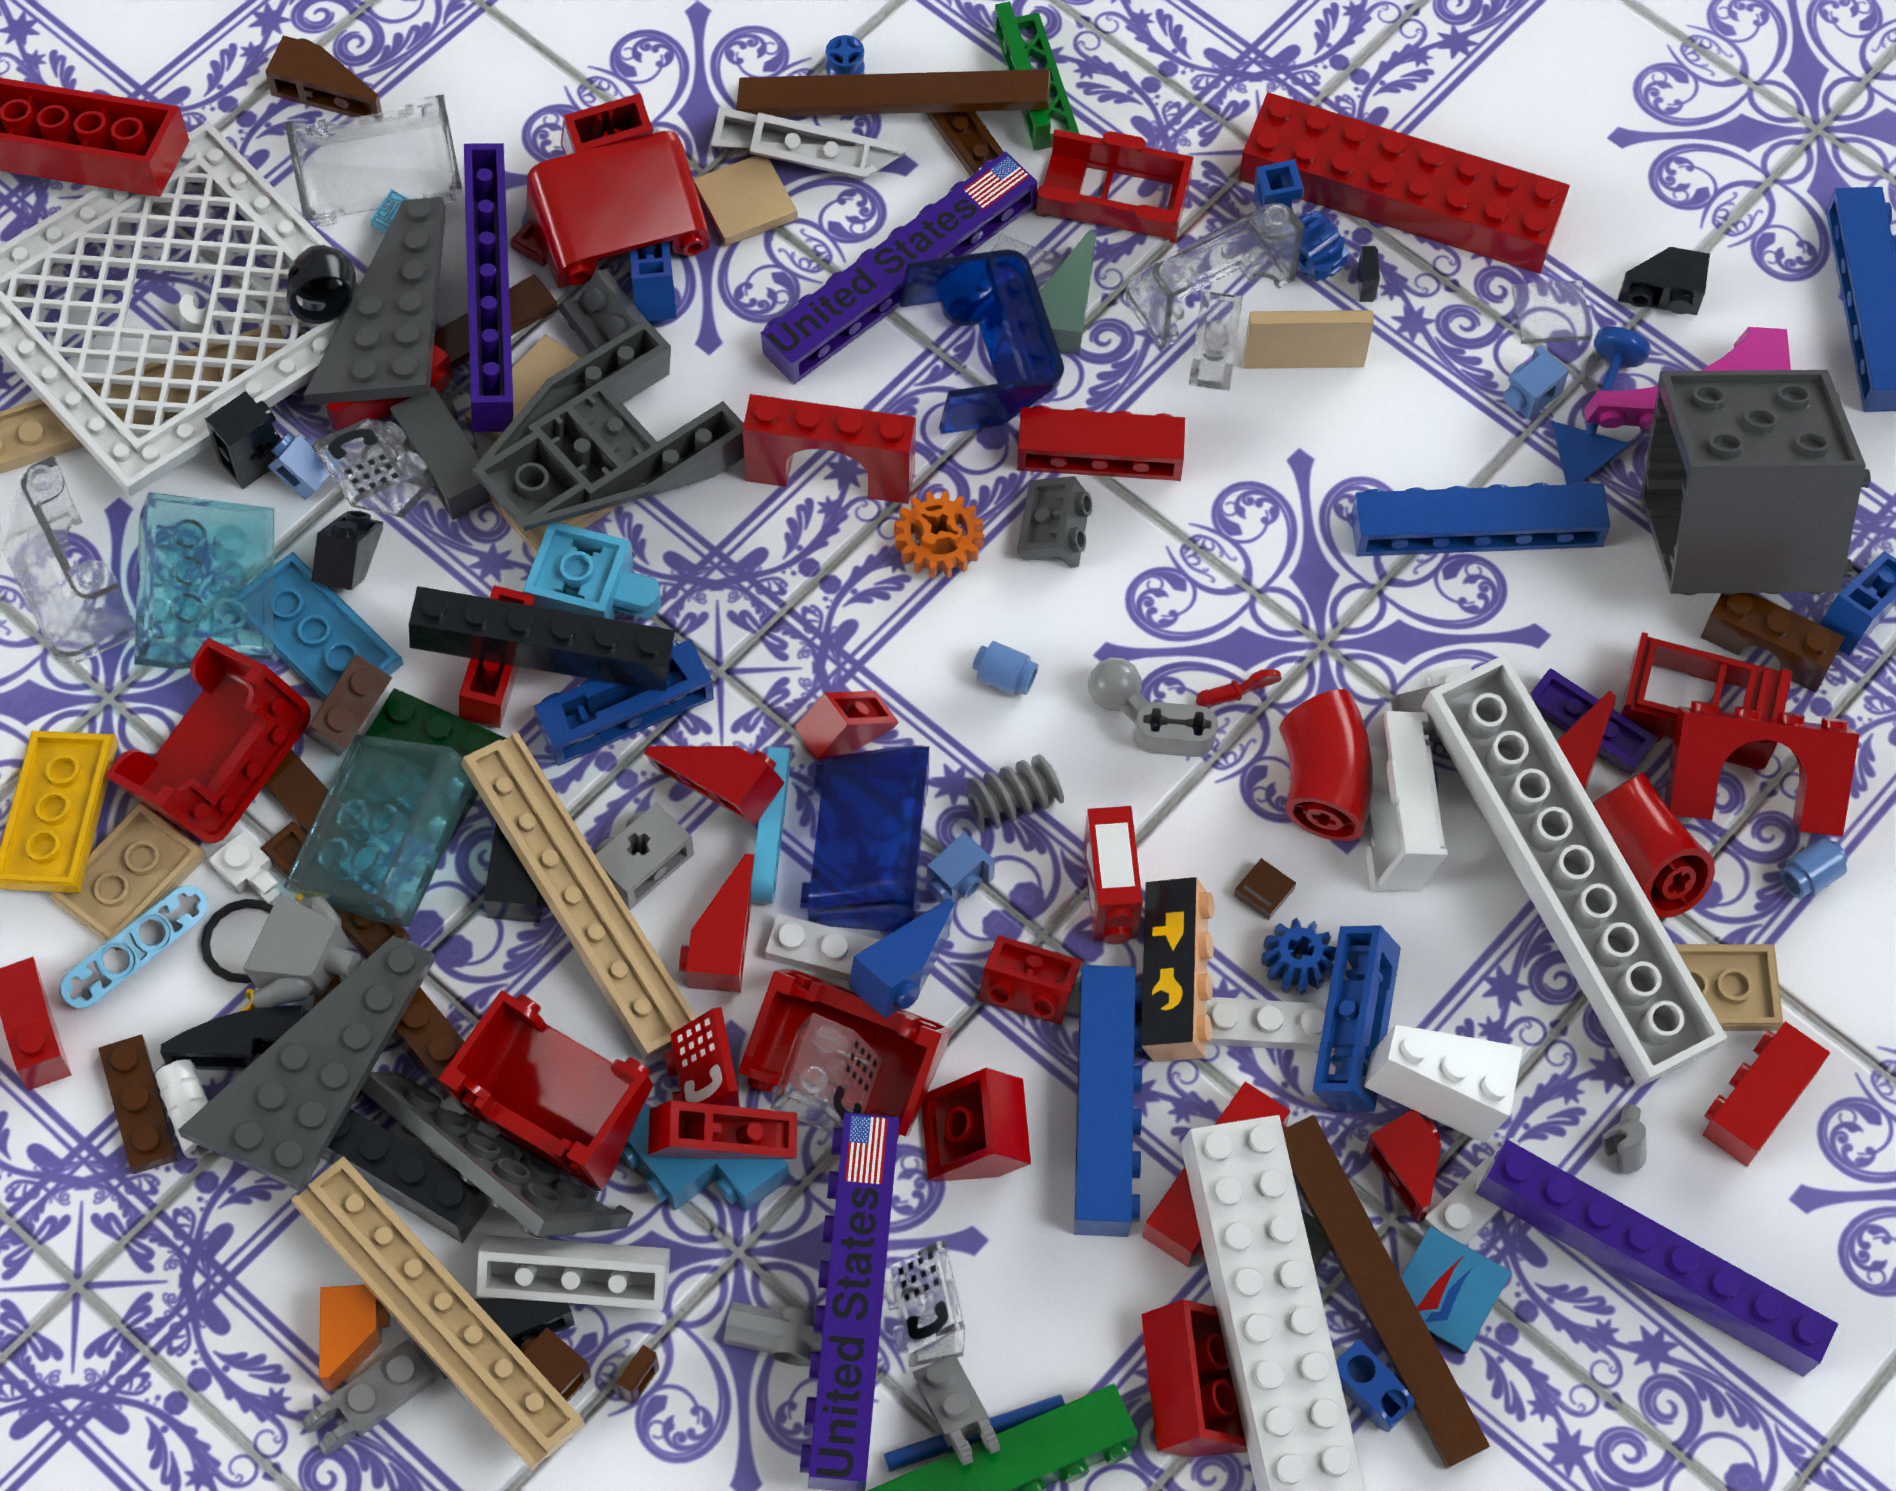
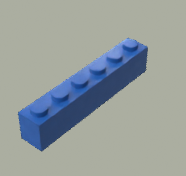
(1867, 279)
(1480, 519)
(1106, 1102)

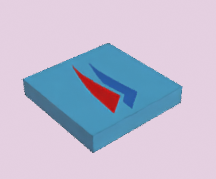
(1453, 1287)

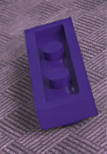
(1565, 703)

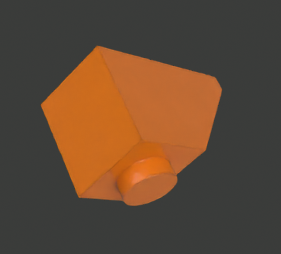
(348, 1331)

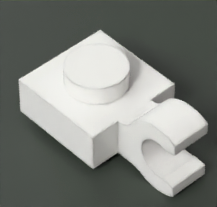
(244, 866)

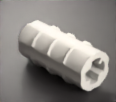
(183, 1099)

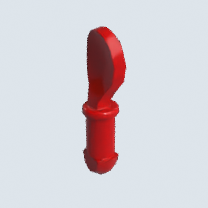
(1234, 691)

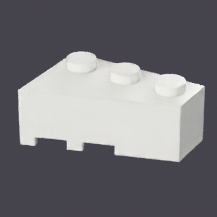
(1447, 1077)

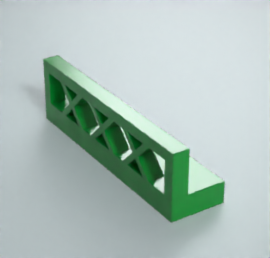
(1017, 55)

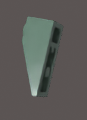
(1067, 295)

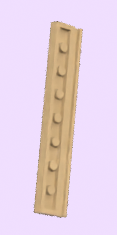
(35, 433)
(579, 893)
(438, 1313)

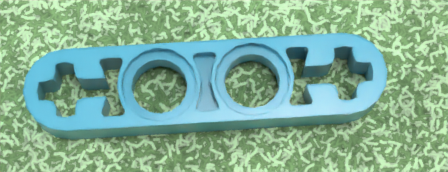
(770, 834)
(136, 950)

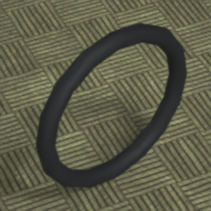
(212, 923)

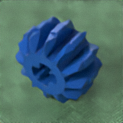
(1321, 247)
(1283, 949)

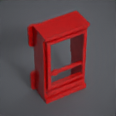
(1115, 154)
(1765, 690)

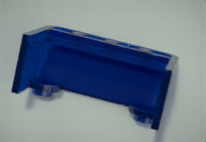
(1005, 301)

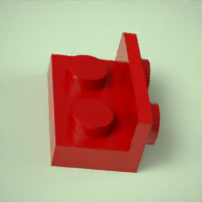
(1029, 979)

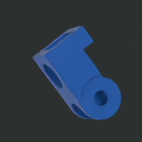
(1277, 184)
(1373, 1387)

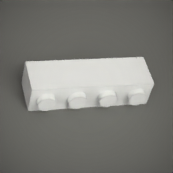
(573, 1272)

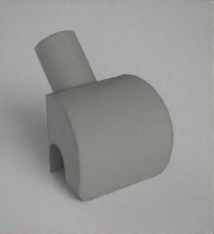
(1628, 1140)

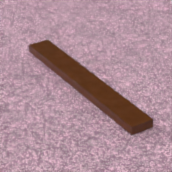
(895, 93)
(1382, 1294)

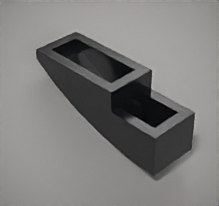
(232, 1039)

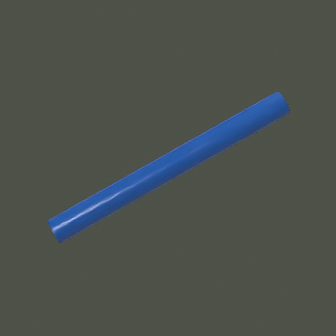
(936, 1445)

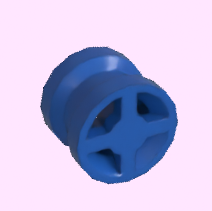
(848, 50)

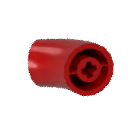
(1328, 766)
(1656, 846)

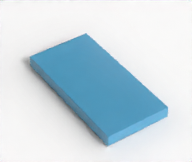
(319, 631)

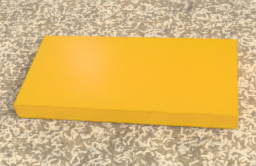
(55, 811)

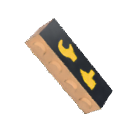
(1176, 970)

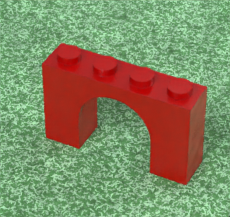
(874, 439)
(1709, 736)

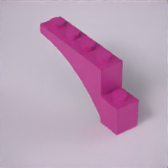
(1754, 350)

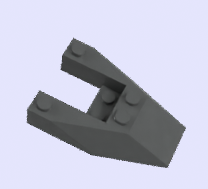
(584, 450)

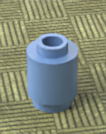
(1005, 668)
(1814, 868)

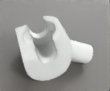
(191, 318)

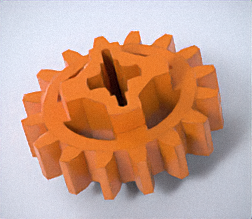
(941, 539)

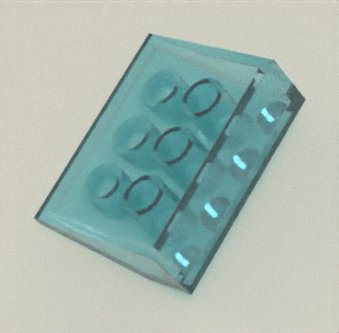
(202, 577)
(382, 828)

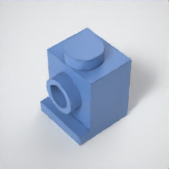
(1535, 384)
(298, 465)
(959, 870)

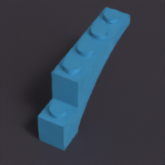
(683, 1178)

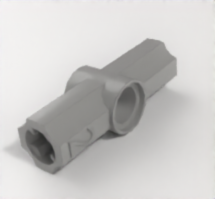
(782, 1333)

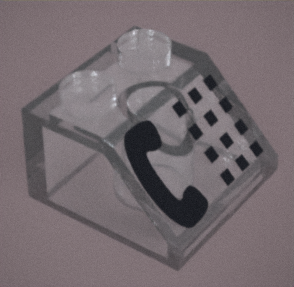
(375, 467)
(826, 1074)
(926, 1306)

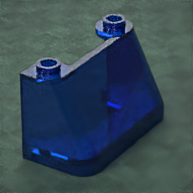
(868, 838)

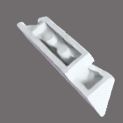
(803, 143)

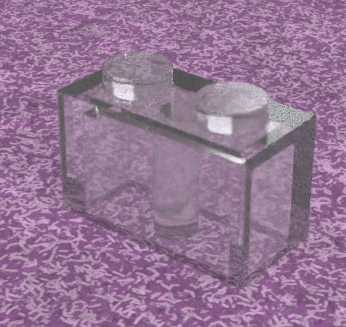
(1215, 340)

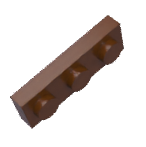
(138, 1104)

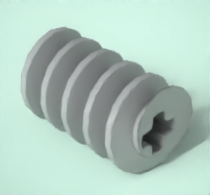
(1013, 790)

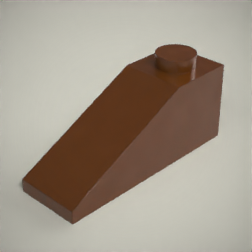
(317, 79)

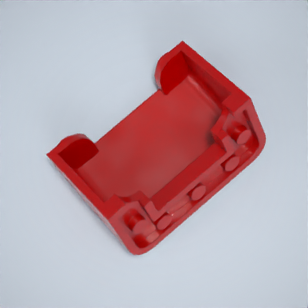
(614, 204)
(220, 747)
(905, 1041)
(548, 1090)

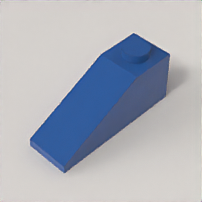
(653, 282)
(1863, 603)
(896, 967)

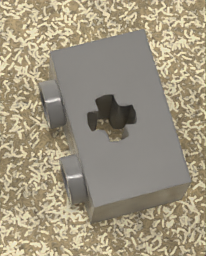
(640, 874)

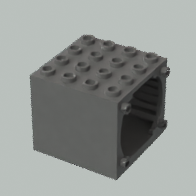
(1752, 482)

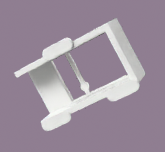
(1404, 807)

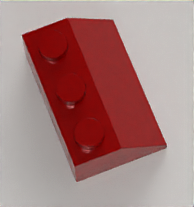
(1190, 1382)

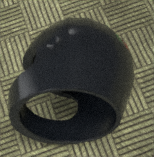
(324, 277)

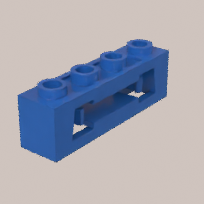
(620, 707)
(1356, 1016)

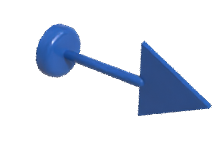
(1584, 451)

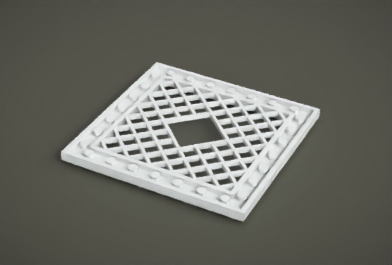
(164, 446)

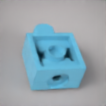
(597, 567)

